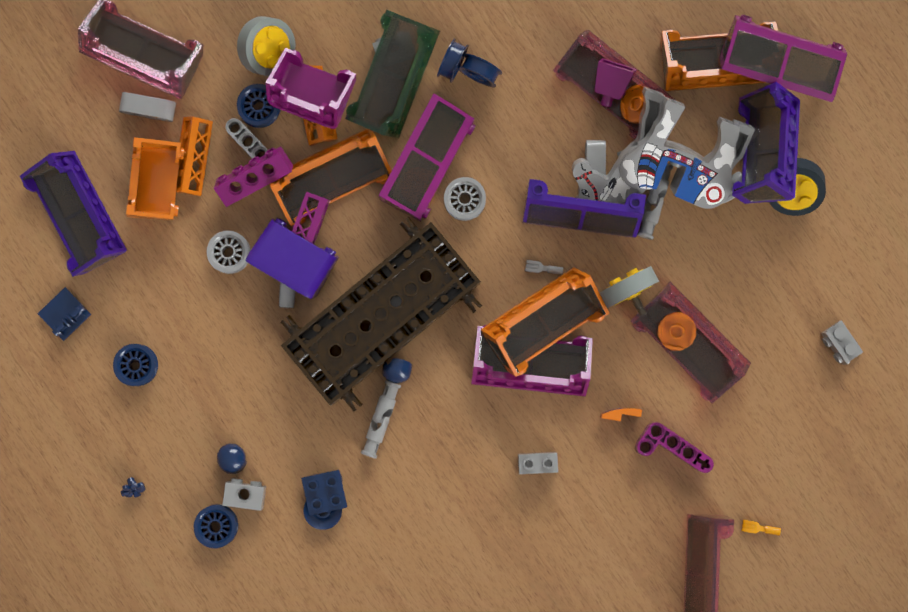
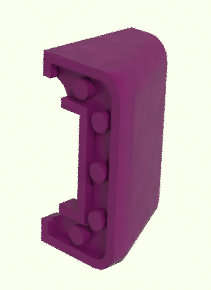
(308, 90)

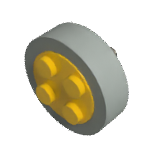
(262, 43)
(630, 288)

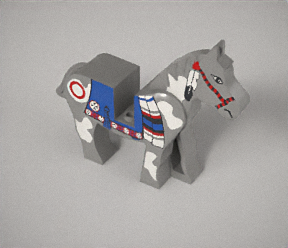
(641, 164)

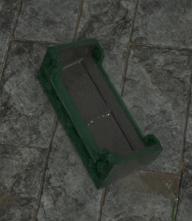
(393, 75)

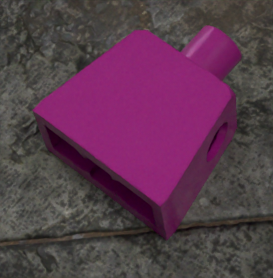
(612, 80)

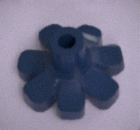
(132, 488)

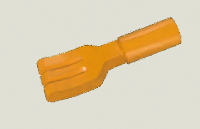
(754, 527)

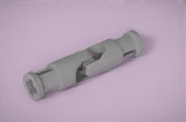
(655, 198)
(382, 415)

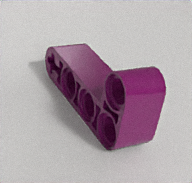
(677, 449)

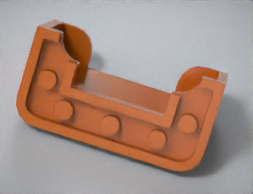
(154, 179)

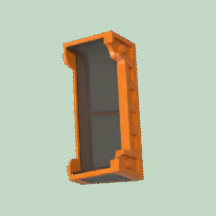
(696, 61)
(332, 173)
(544, 319)

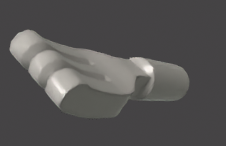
(537, 267)

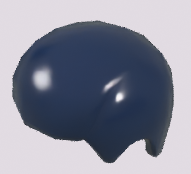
(397, 370)
(231, 458)

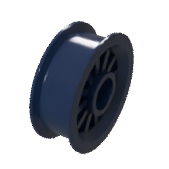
(452, 60)
(480, 70)
(241, 103)
(148, 375)
(201, 535)

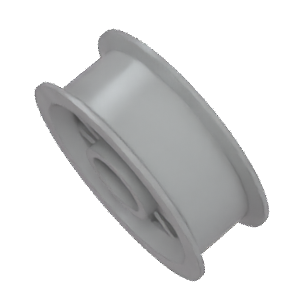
(457, 183)
(226, 235)

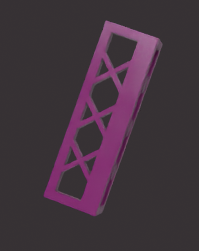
(316, 221)

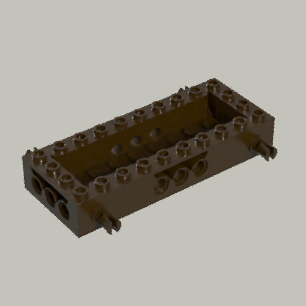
(391, 325)

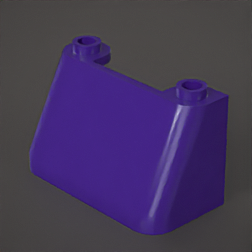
(292, 259)

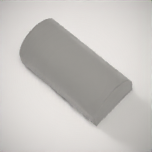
(286, 296)

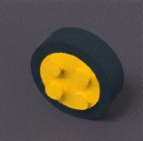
(809, 190)

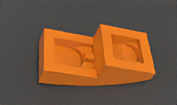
(616, 414)

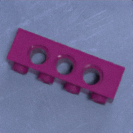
(230, 194)

